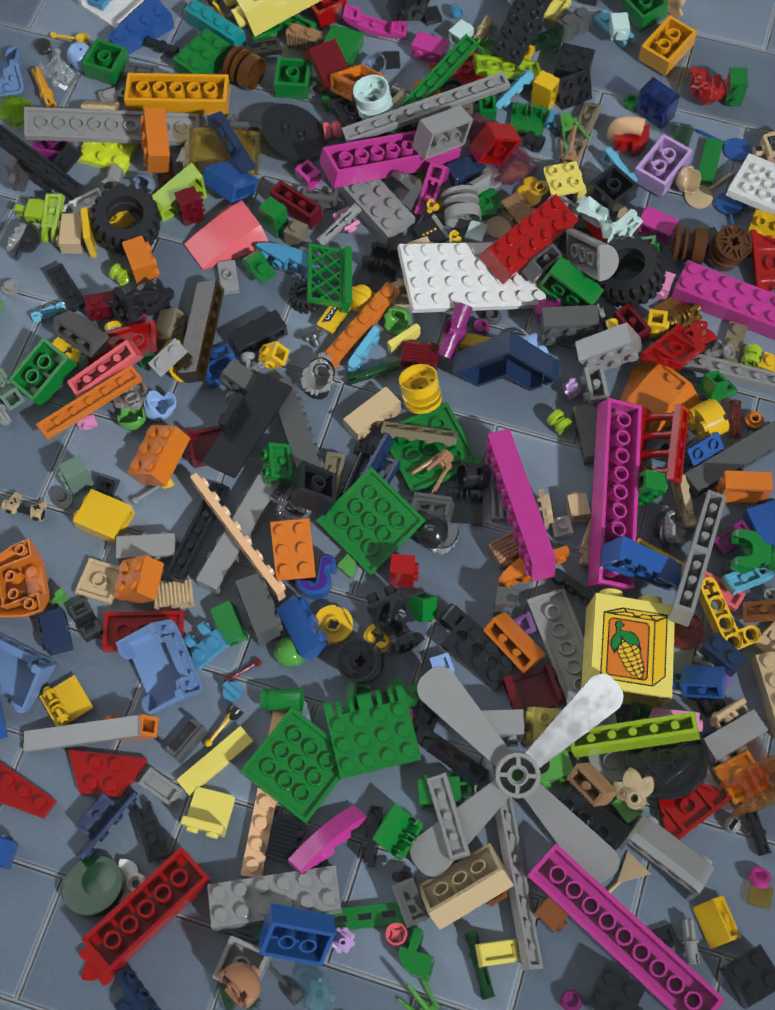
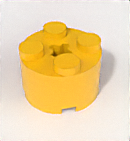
(707, 419)

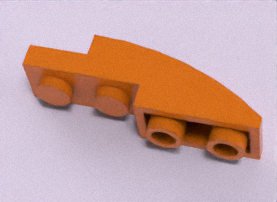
(516, 574)

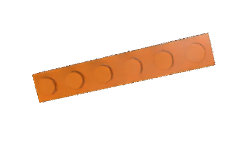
(362, 323)
(89, 402)

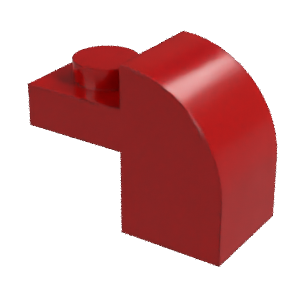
(632, 143)

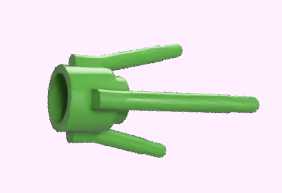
(567, 123)
(425, 1006)

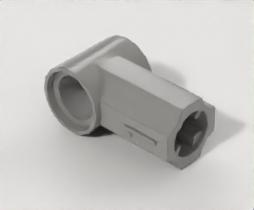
(112, 178)
(486, 180)

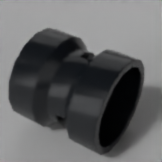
(532, 141)
(709, 705)

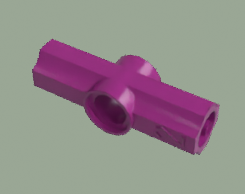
(454, 330)

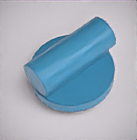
(232, 691)

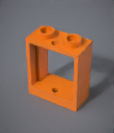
(344, 80)
(745, 487)

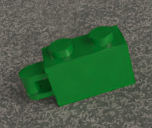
(424, 795)

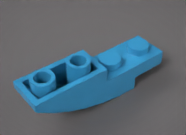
(286, 257)

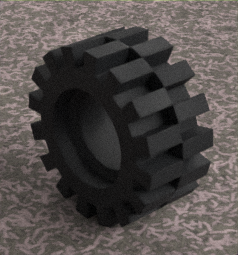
(297, 303)

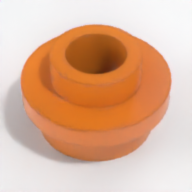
(751, 423)

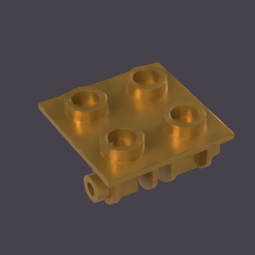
(679, 312)

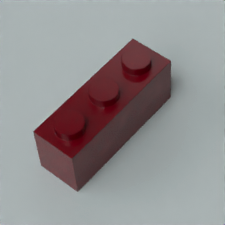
(297, 204)

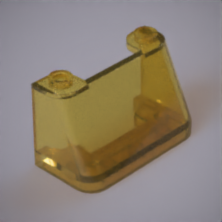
(207, 149)

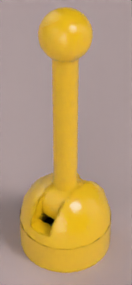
(80, 37)

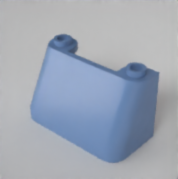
(12, 72)
(162, 665)
(22, 673)

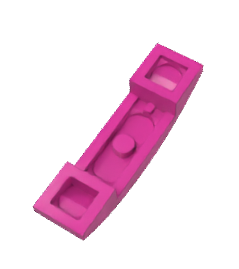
(374, 25)

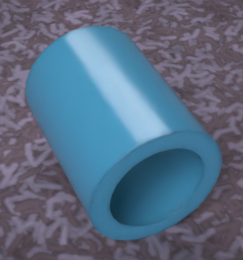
(551, 119)

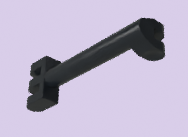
(362, 453)

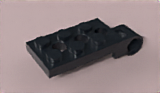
(456, 620)
(599, 817)

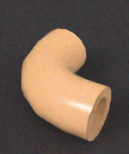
(625, 125)

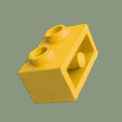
(544, 90)

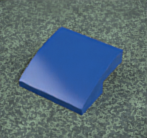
(219, 359)

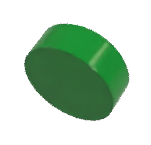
(630, 102)

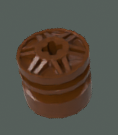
(244, 67)
(689, 244)
(728, 248)

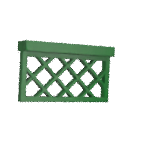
(342, 277)

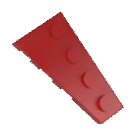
(23, 795)

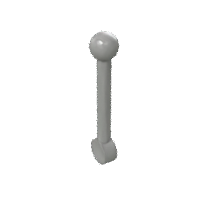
(60, 77)

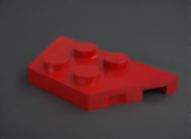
(763, 260)
(672, 349)
(105, 772)
(687, 813)

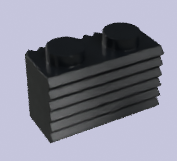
(284, 839)

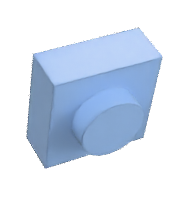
(442, 660)

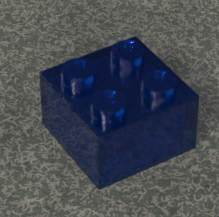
(657, 103)

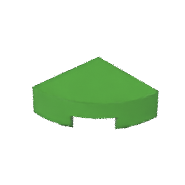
(347, 566)
(59, 599)

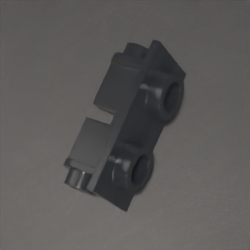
(385, 252)

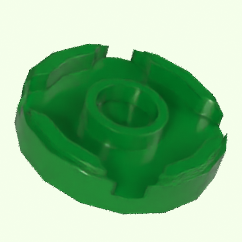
(489, 203)

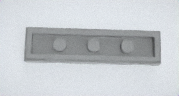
(448, 817)

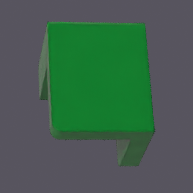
(423, 606)

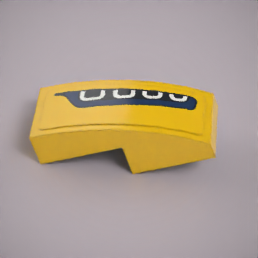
(331, 319)

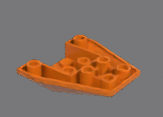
(658, 390)
(22, 581)

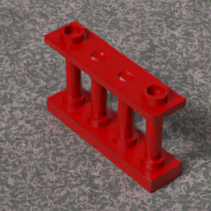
(677, 441)

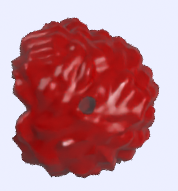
(704, 87)

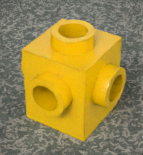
(658, 322)
(273, 355)

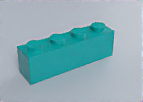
(202, 17)

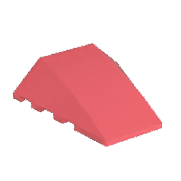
(226, 236)

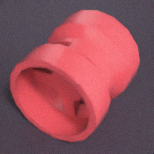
(336, 130)
(396, 934)

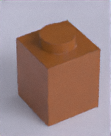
(551, 916)

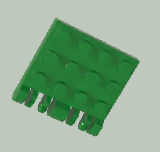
(372, 736)

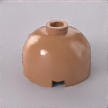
(242, 983)

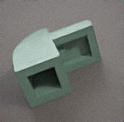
(9, 393)

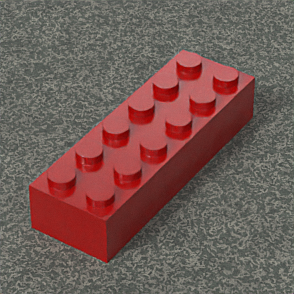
(528, 238)
(146, 911)

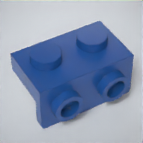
(703, 449)

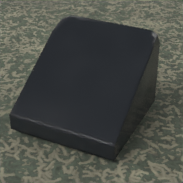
(107, 485)

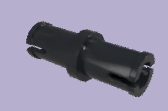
(161, 46)
(758, 833)

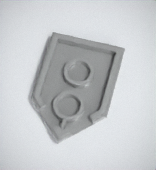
(133, 397)

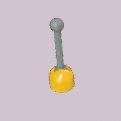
(135, 500)

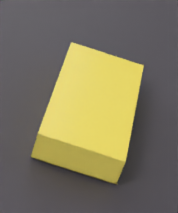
(556, 10)
(396, 343)
(497, 952)

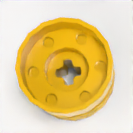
(420, 388)

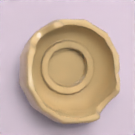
(688, 179)

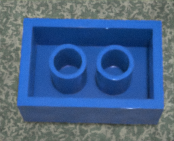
(296, 934)

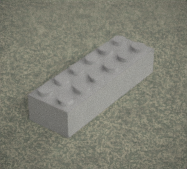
(380, 209)
(247, 901)

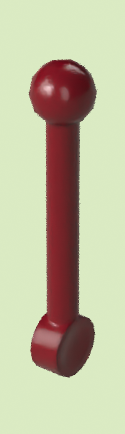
(256, 662)

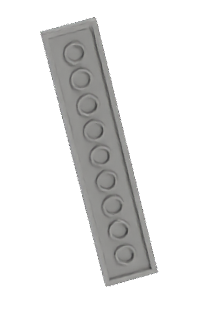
(99, 125)
(564, 649)

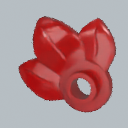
(700, 334)
(94, 968)

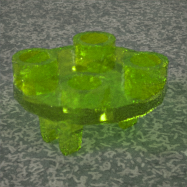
(13, 110)

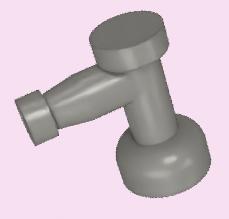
(727, 351)
(248, 358)

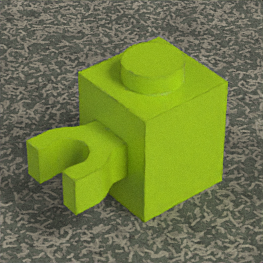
(32, 212)

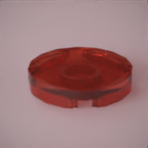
(688, 637)

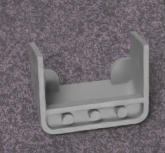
(670, 855)

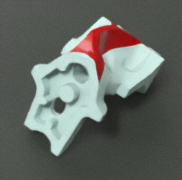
(600, 224)

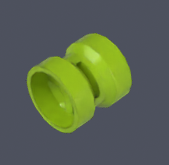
(751, 355)
(559, 421)

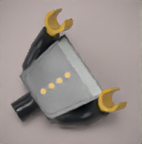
(432, 227)

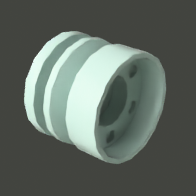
(372, 96)

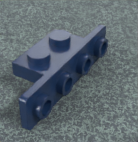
(231, 142)
(380, 462)
(99, 819)
(136, 995)

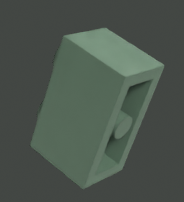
(75, 475)

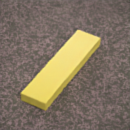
(215, 760)

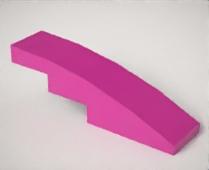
(322, 842)

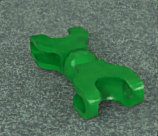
(756, 552)

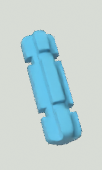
(48, 312)

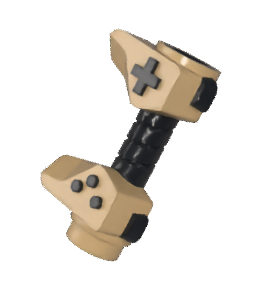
(13, 505)

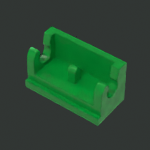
(230, 623)

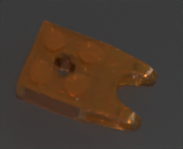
(754, 786)

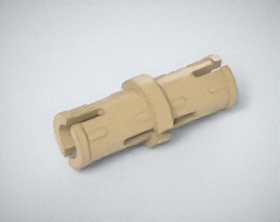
(483, 29)

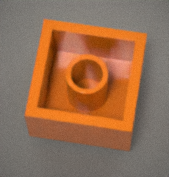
(140, 259)
(138, 580)

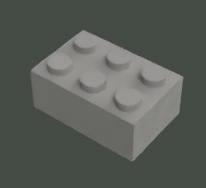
(442, 132)
(610, 347)

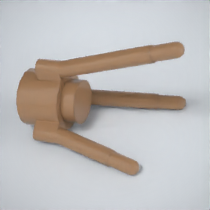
(570, 154)
(440, 460)

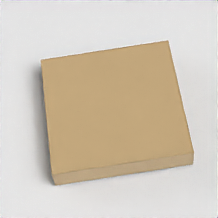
(98, 581)

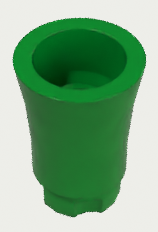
(282, 699)

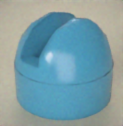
(456, 11)

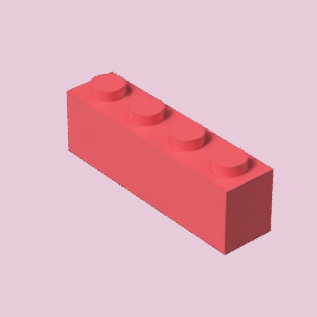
(105, 367)

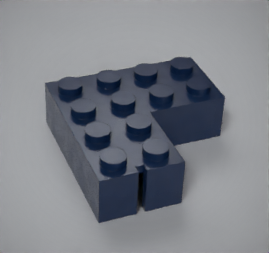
(506, 357)

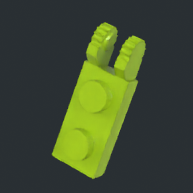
(51, 215)

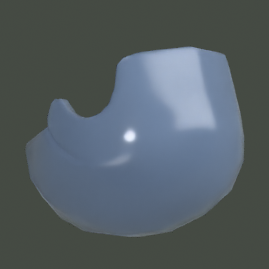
(375, 61)
(145, 182)

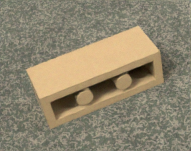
(372, 414)

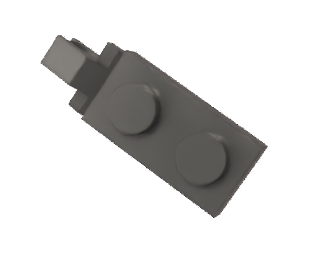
(131, 67)

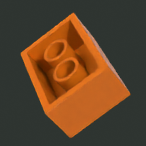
(155, 140)
(158, 455)
(293, 549)

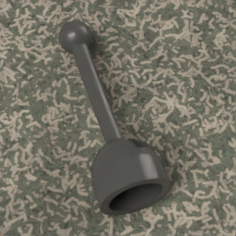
(294, 993)

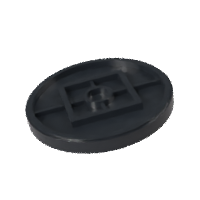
(292, 133)
(674, 767)

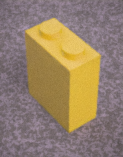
(103, 516)

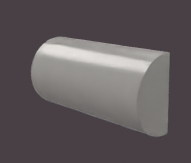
(591, 255)

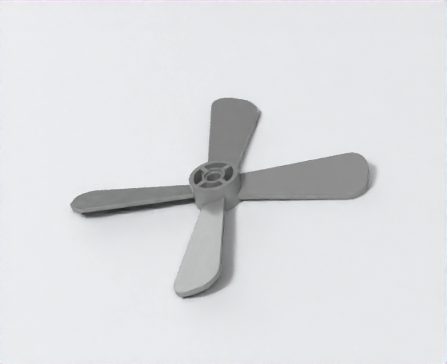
(588, 708)

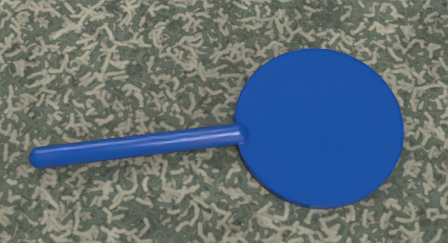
(734, 149)
(728, 206)

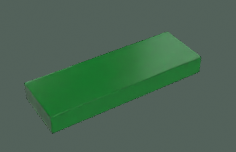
(710, 160)

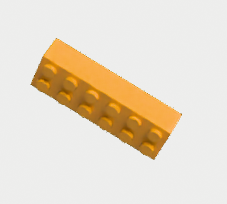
(178, 92)

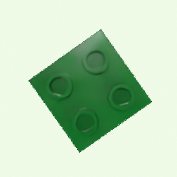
(528, 118)
(397, 832)

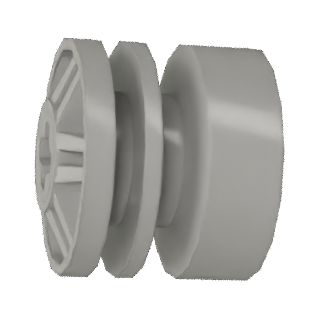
(461, 206)

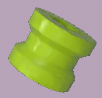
(120, 274)

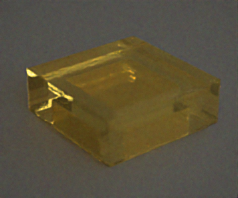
(760, 897)

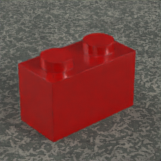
(403, 570)

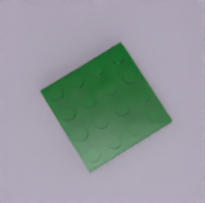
(415, 453)
(371, 521)
(295, 766)

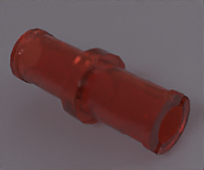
(735, 419)

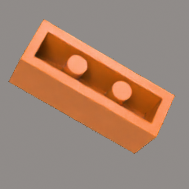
(514, 642)

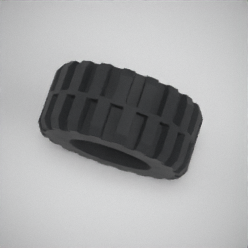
(119, 200)
(643, 286)

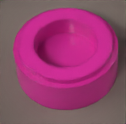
(759, 877)

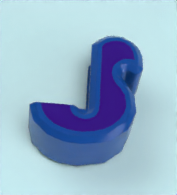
(323, 582)

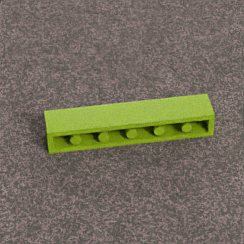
(637, 734)

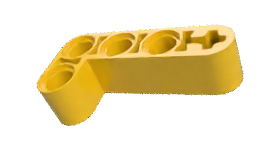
(723, 612)

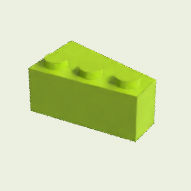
(165, 196)

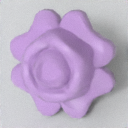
(571, 388)
(343, 940)

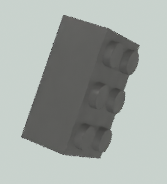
(567, 324)
(259, 609)

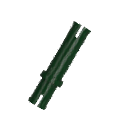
(372, 372)
(481, 973)

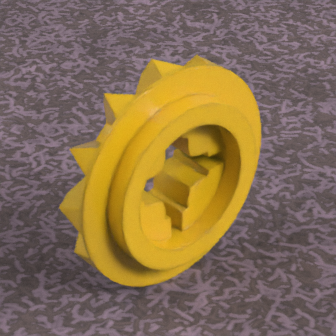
(368, 636)

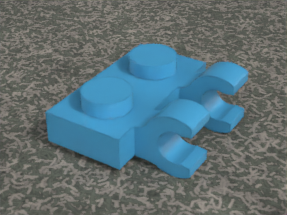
(208, 648)

